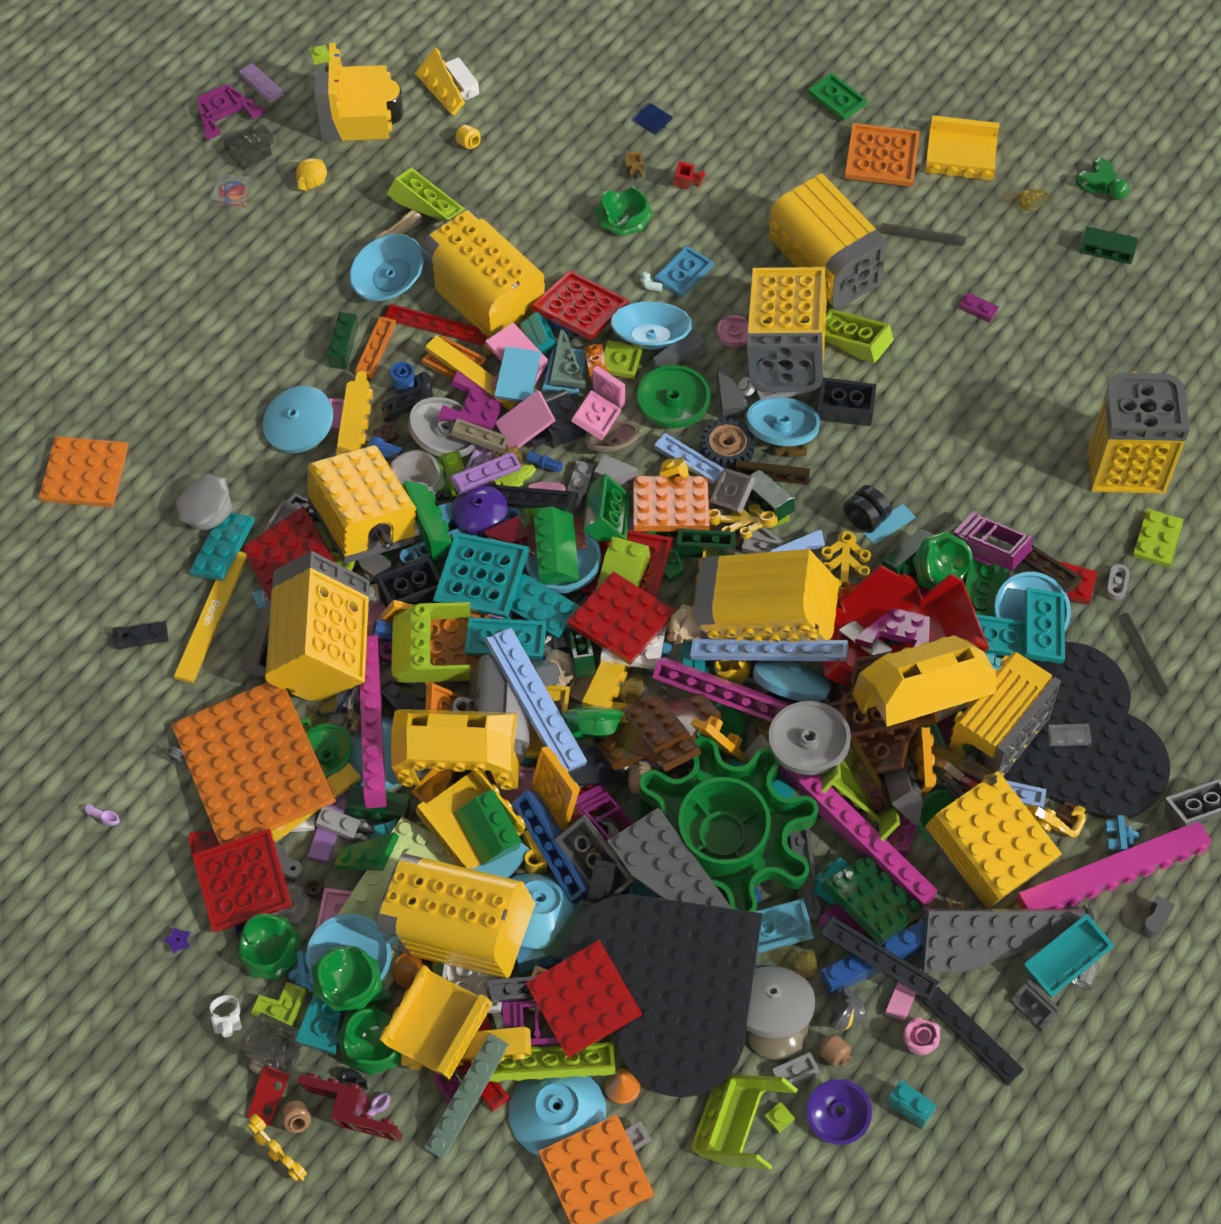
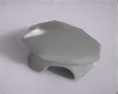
(420, 468)
(204, 502)

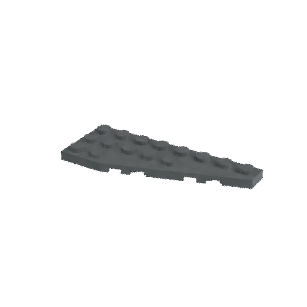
(663, 862)
(974, 937)

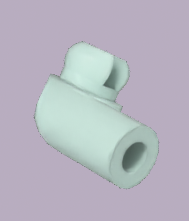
(649, 284)

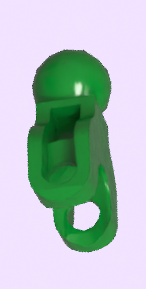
(1103, 180)

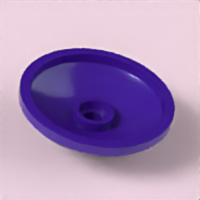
(480, 517)
(836, 1126)

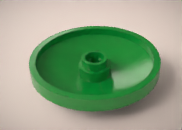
(673, 396)

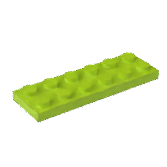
(553, 1063)

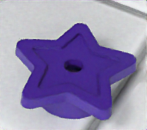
(183, 943)

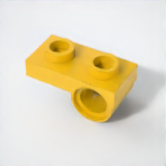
(533, 854)

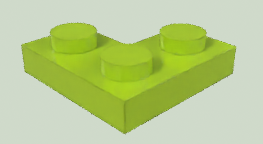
(284, 1009)

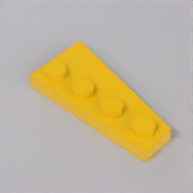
(440, 82)

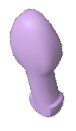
(107, 817)
(379, 1104)

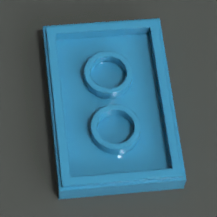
(684, 271)

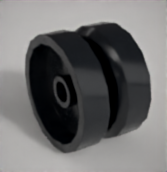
(867, 509)

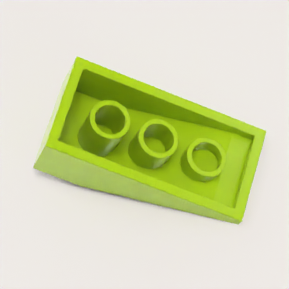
(422, 196)
(857, 335)

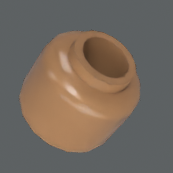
(835, 1050)
(296, 1116)

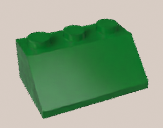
(488, 827)

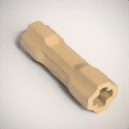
(406, 223)

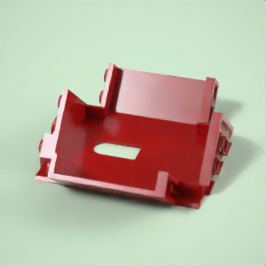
(945, 604)

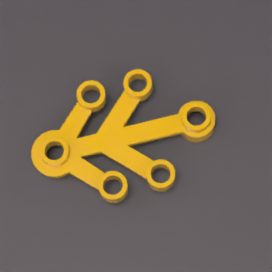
(764, 519)
(845, 558)
(295, 1171)

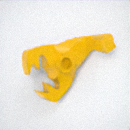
(1048, 821)

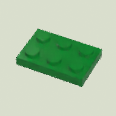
(837, 97)

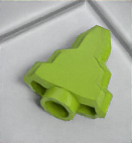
(516, 478)

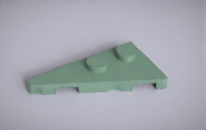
(565, 367)

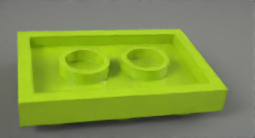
(1158, 538)

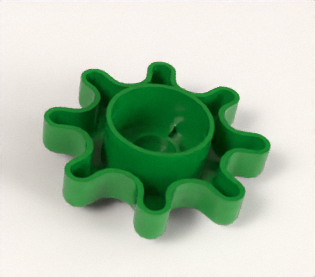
(734, 821)

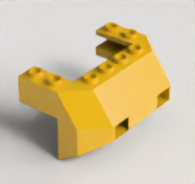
(925, 679)
(454, 742)

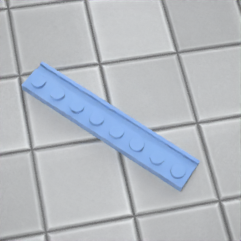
(535, 698)

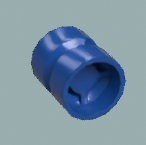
(402, 377)

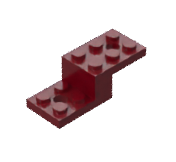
(350, 1107)

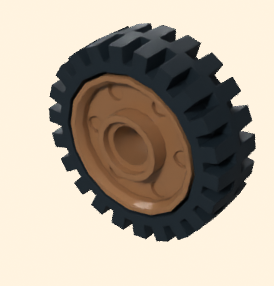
(727, 442)

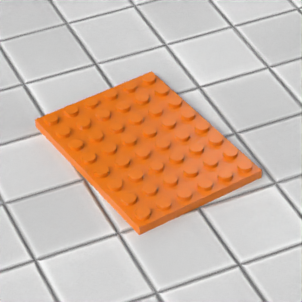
(252, 763)

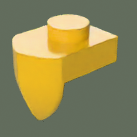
(673, 467)

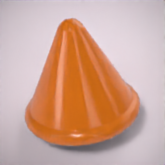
(405, 968)
(622, 1087)

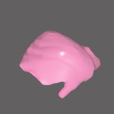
(921, 1036)

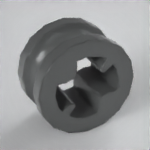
(174, 755)

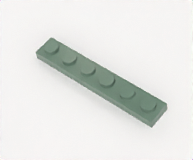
(466, 1096)

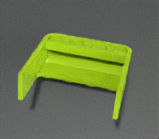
(412, 644)
(847, 786)
(730, 1117)

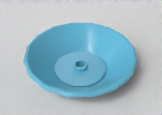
(386, 267)
(651, 324)
(549, 913)
(539, 1124)

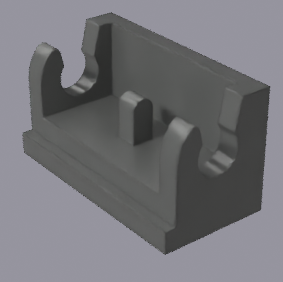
(1035, 1005)

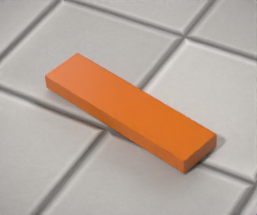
(376, 346)

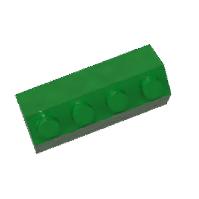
(607, 510)
(429, 520)
(555, 546)

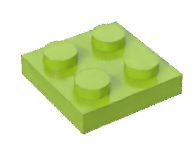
(622, 359)

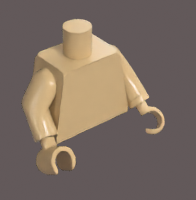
(684, 625)

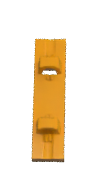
(728, 745)

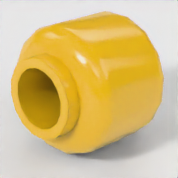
(468, 137)

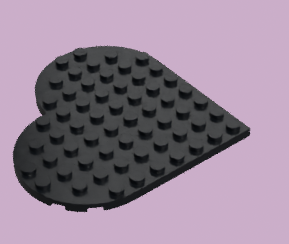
(1122, 766)
(690, 980)

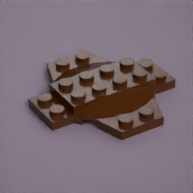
(657, 732)
(882, 745)

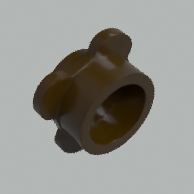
(319, 886)

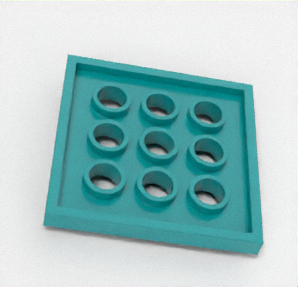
(481, 547)

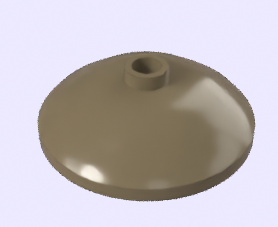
(618, 438)
(777, 1048)

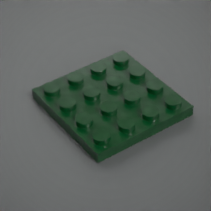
(873, 899)

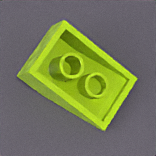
(626, 560)

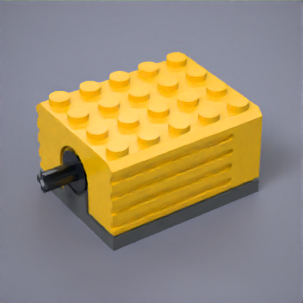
(361, 504)
(1003, 724)
(990, 840)

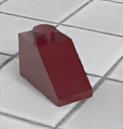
(509, 531)

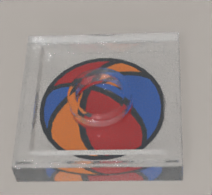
(232, 190)

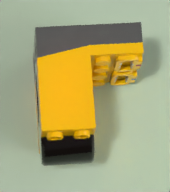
(355, 100)

